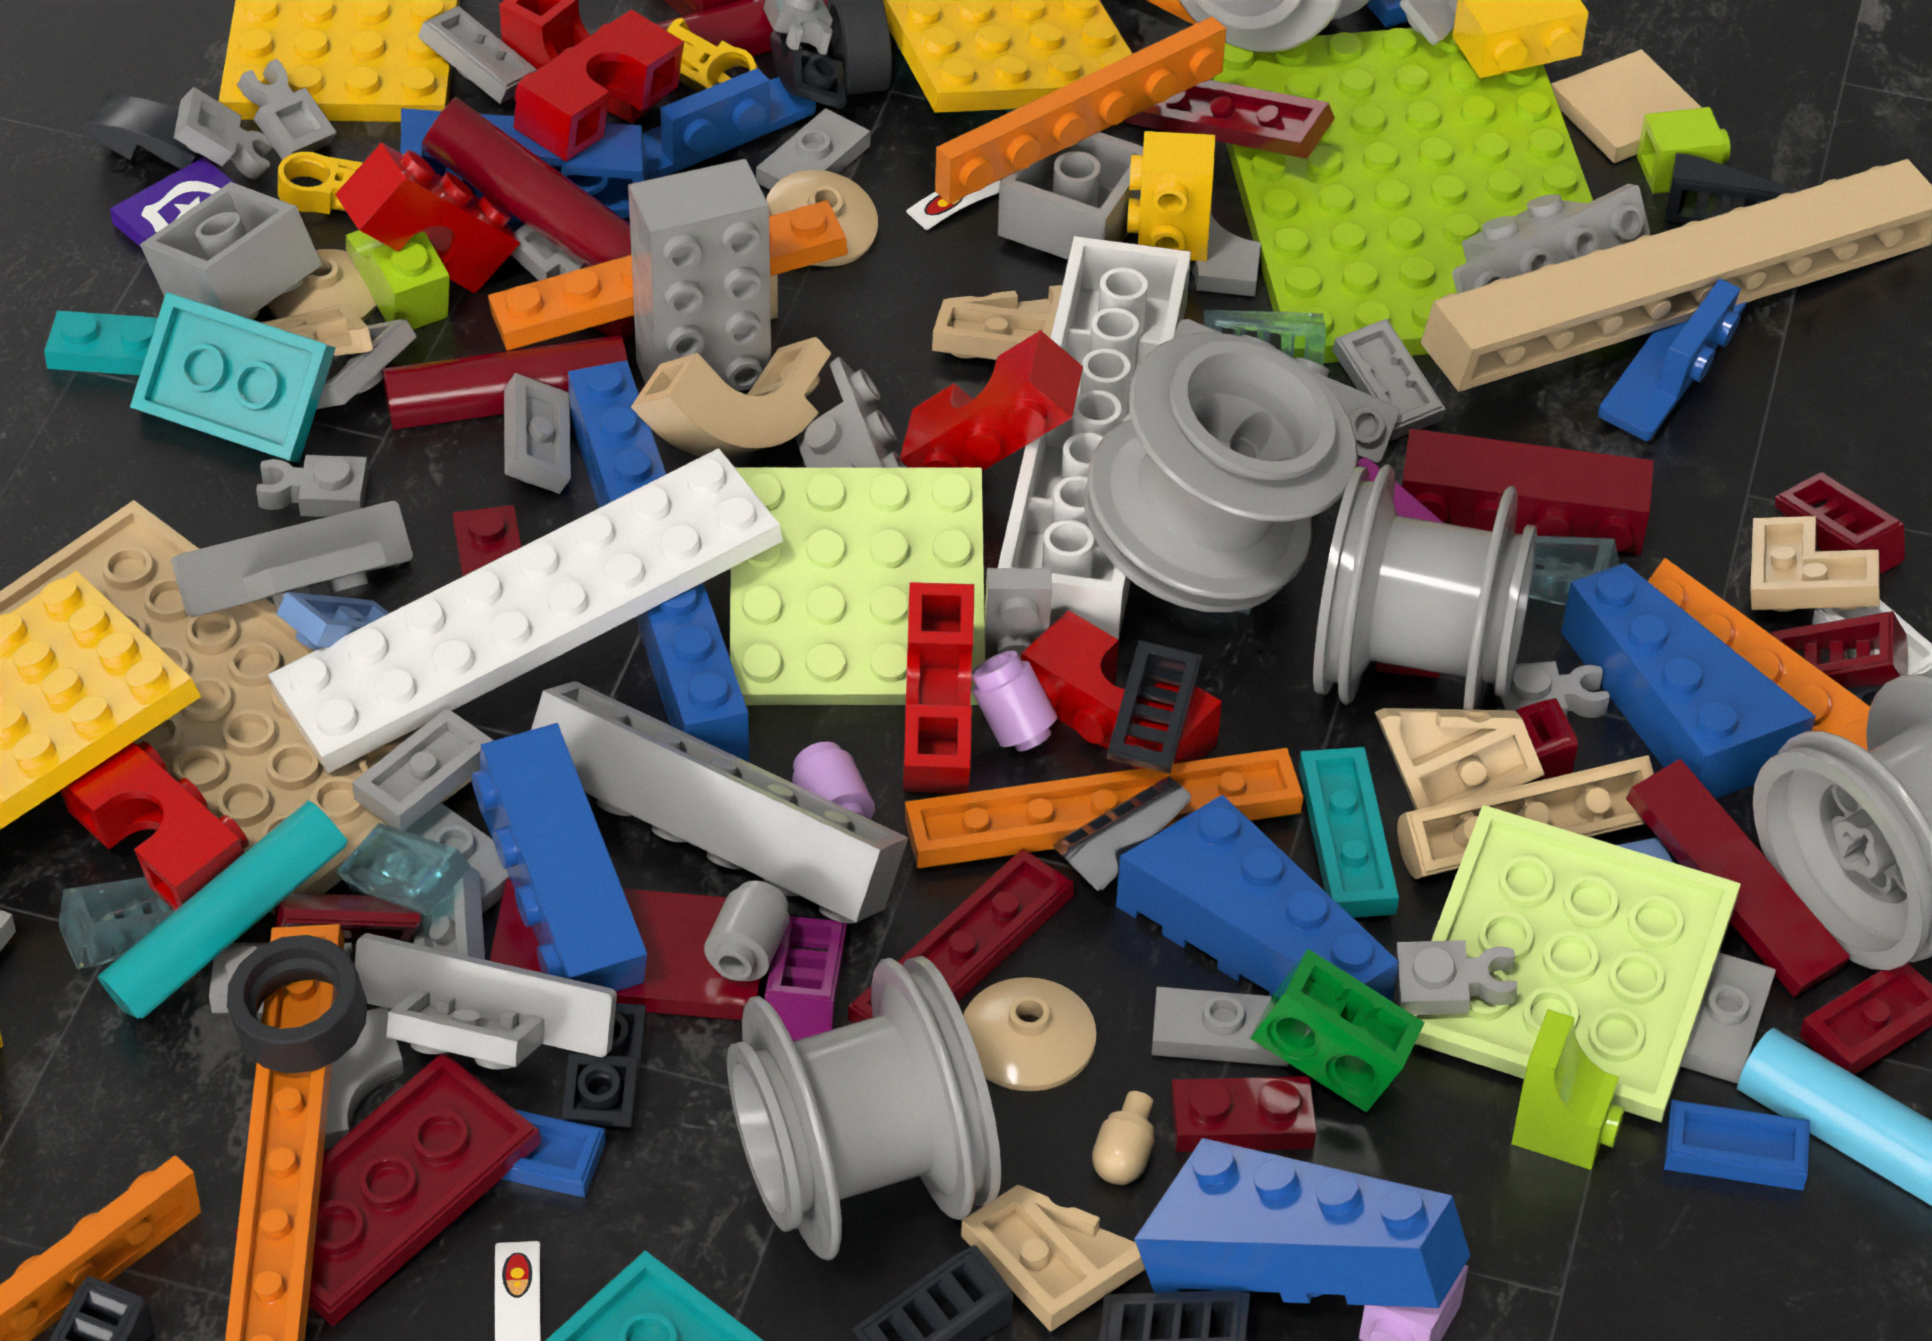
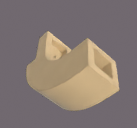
(701, 413)

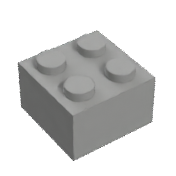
(1070, 195)
(233, 251)

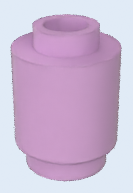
(1013, 701)
(834, 776)

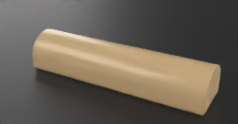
(1579, 802)

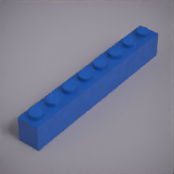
(681, 633)

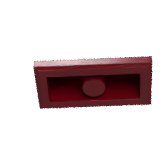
(353, 912)

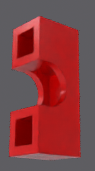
(544, 30)
(568, 98)
(402, 196)
(1024, 399)
(1079, 674)
(938, 688)
(138, 794)

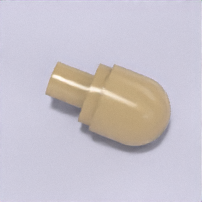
(1125, 1141)

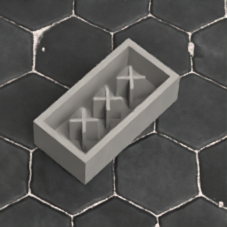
(702, 271)

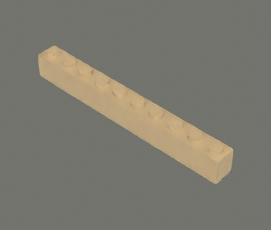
(1668, 275)

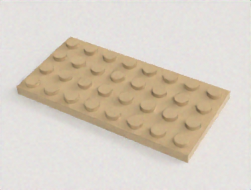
(238, 735)

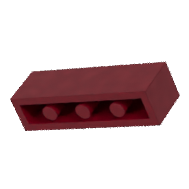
(1556, 487)

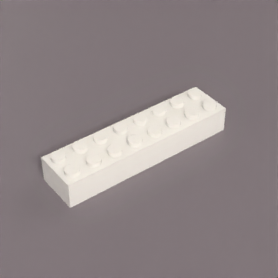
(1109, 316)

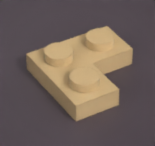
(1793, 575)

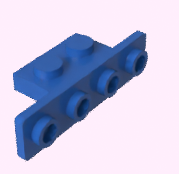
(721, 121)
(1671, 363)

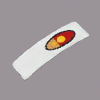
(935, 209)
(517, 1291)

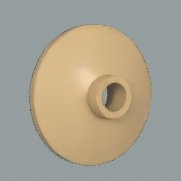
(848, 200)
(327, 286)
(1031, 1053)

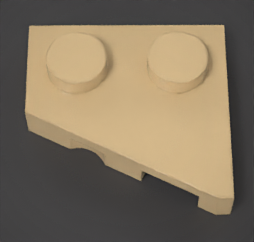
(991, 323)
(1050, 1253)

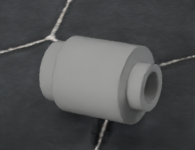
(748, 931)

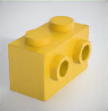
(1518, 33)
(1175, 192)

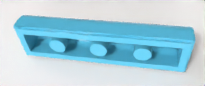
(1842, 1111)

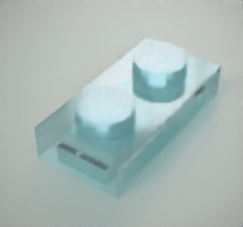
(404, 869)

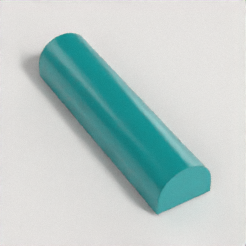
(222, 910)

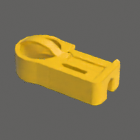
(704, 62)
(320, 198)

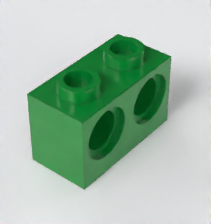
(1337, 1030)

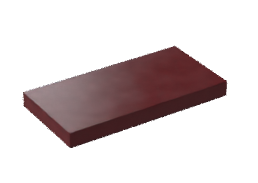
(674, 935)
(407, 1179)

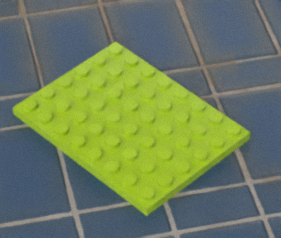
(1398, 176)

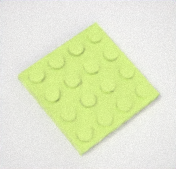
(831, 602)
(1592, 937)

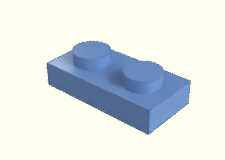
(326, 619)

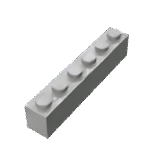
(725, 805)

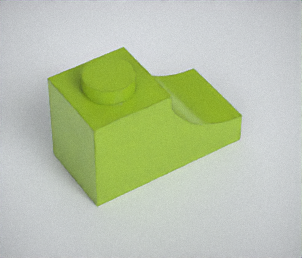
(402, 283)
(1565, 1098)

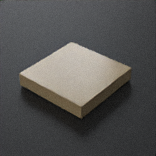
(1613, 98)

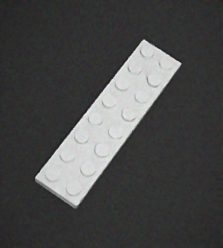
(524, 609)

